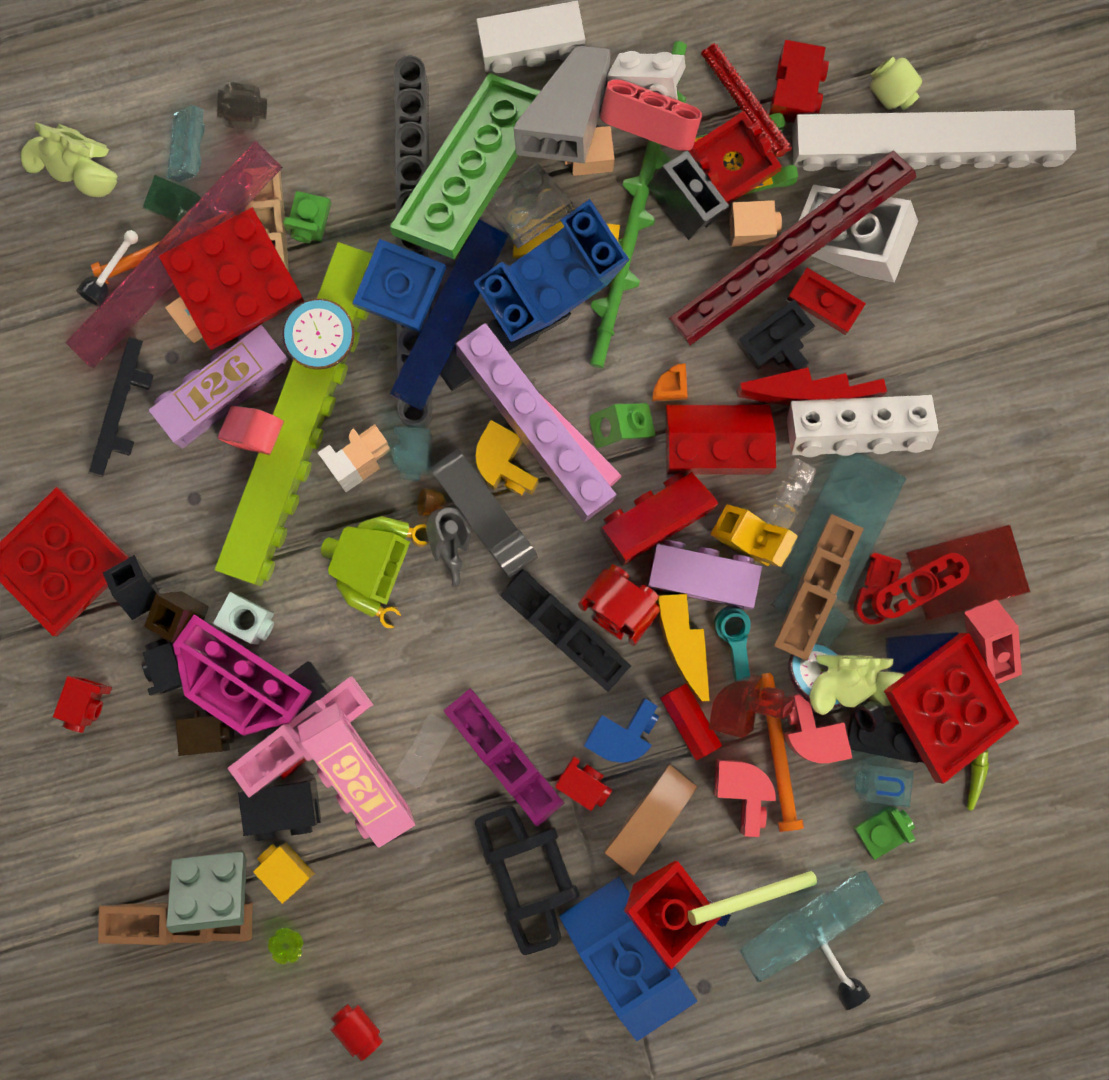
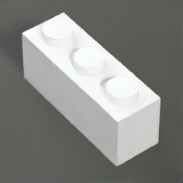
(530, 36)

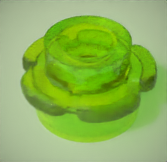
(295, 943)

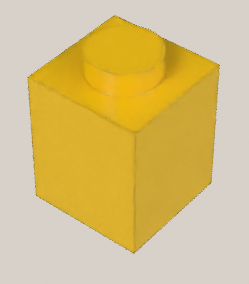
(282, 871)

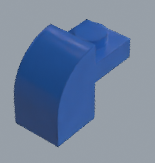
(623, 744)

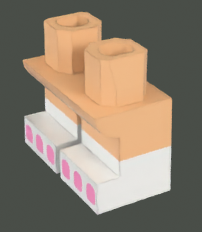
(357, 459)

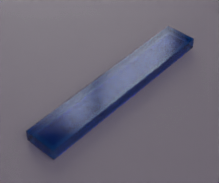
(448, 316)

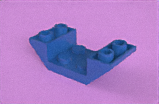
(554, 274)
(624, 962)

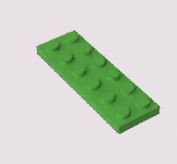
(465, 169)

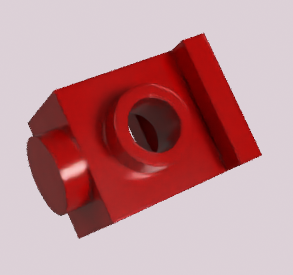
(80, 703)
(583, 785)

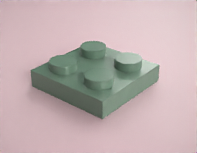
(207, 892)

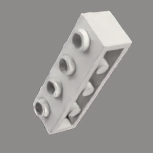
(862, 425)

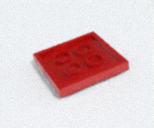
(231, 278)
(57, 561)
(951, 707)

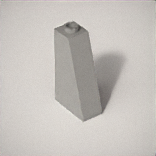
(567, 109)

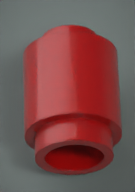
(356, 1031)

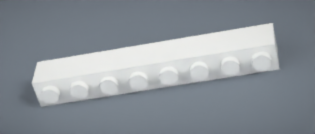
(934, 139)

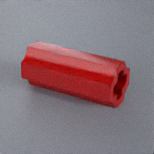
(690, 721)

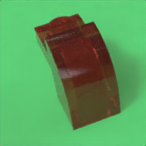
(738, 703)

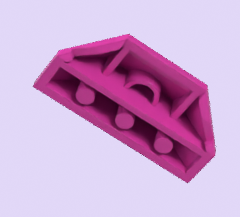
(234, 681)

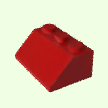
(720, 440)
(657, 516)

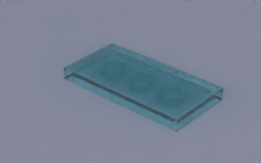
(859, 494)

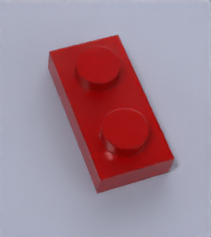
(826, 301)

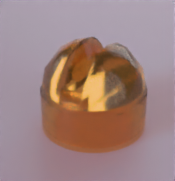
(429, 501)

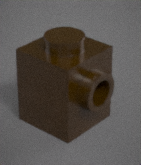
(172, 613)
(203, 734)

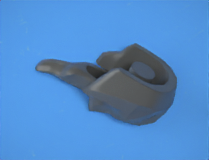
(446, 533)

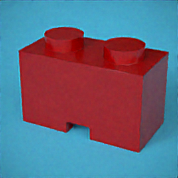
(798, 79)

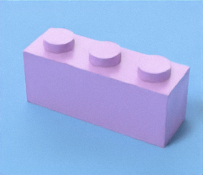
(704, 575)

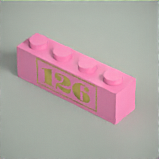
(355, 775)

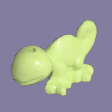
(68, 158)
(851, 681)

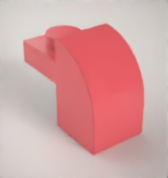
(816, 743)
(745, 782)

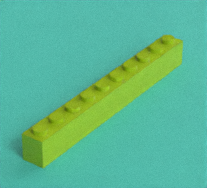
(302, 407)

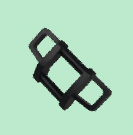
(515, 911)

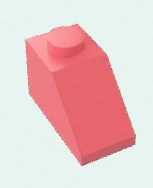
(996, 639)

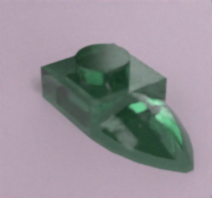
(169, 199)

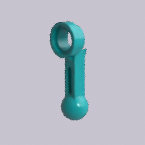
(737, 642)

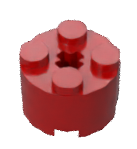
(620, 604)

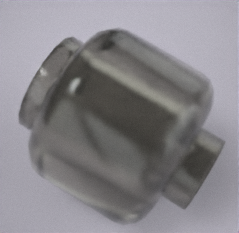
(241, 105)

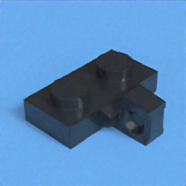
(779, 338)

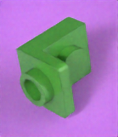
(307, 217)
(885, 831)

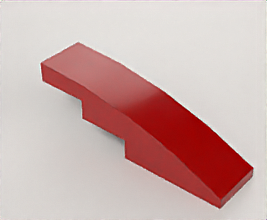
(799, 386)

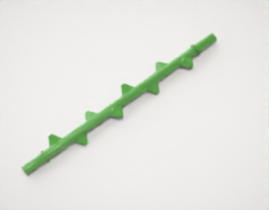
(638, 219)

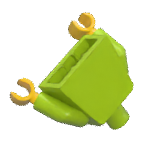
(369, 561)

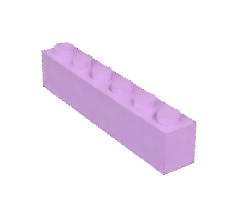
(534, 422)

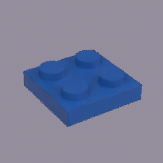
(399, 285)

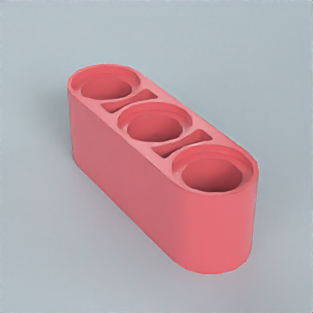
(650, 115)
(250, 429)

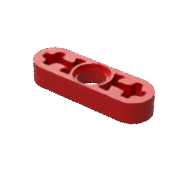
(947, 582)

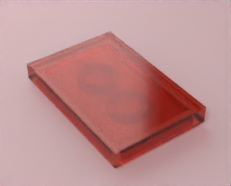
(993, 571)

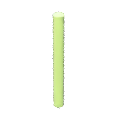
(751, 898)

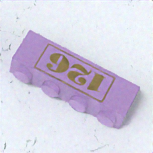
(225, 382)

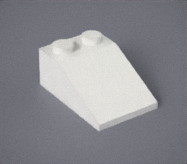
(873, 244)

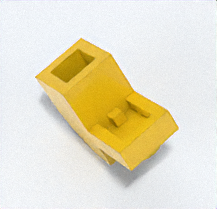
(494, 459)
(753, 537)

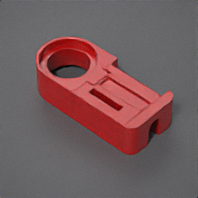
(880, 573)

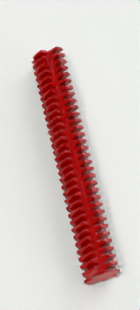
(745, 98)

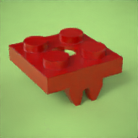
(741, 137)

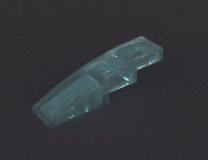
(811, 926)

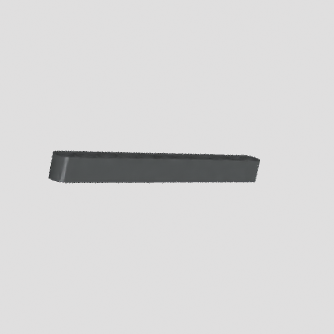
(409, 160)

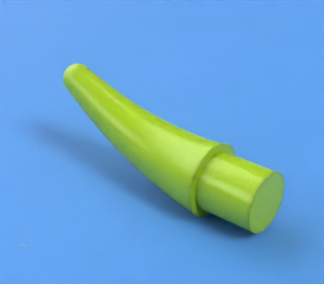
(979, 771)

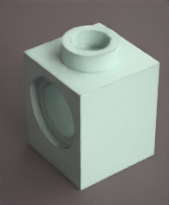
(230, 614)

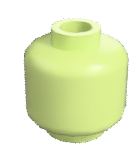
(896, 83)

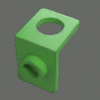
(626, 422)

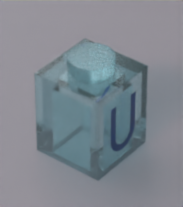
(884, 785)

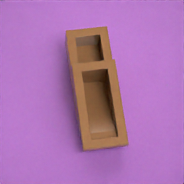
(650, 820)

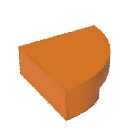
(671, 384)

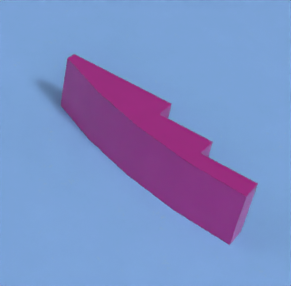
(504, 757)

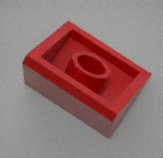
(660, 912)

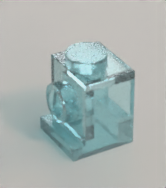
(413, 452)

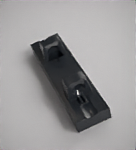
(126, 376)

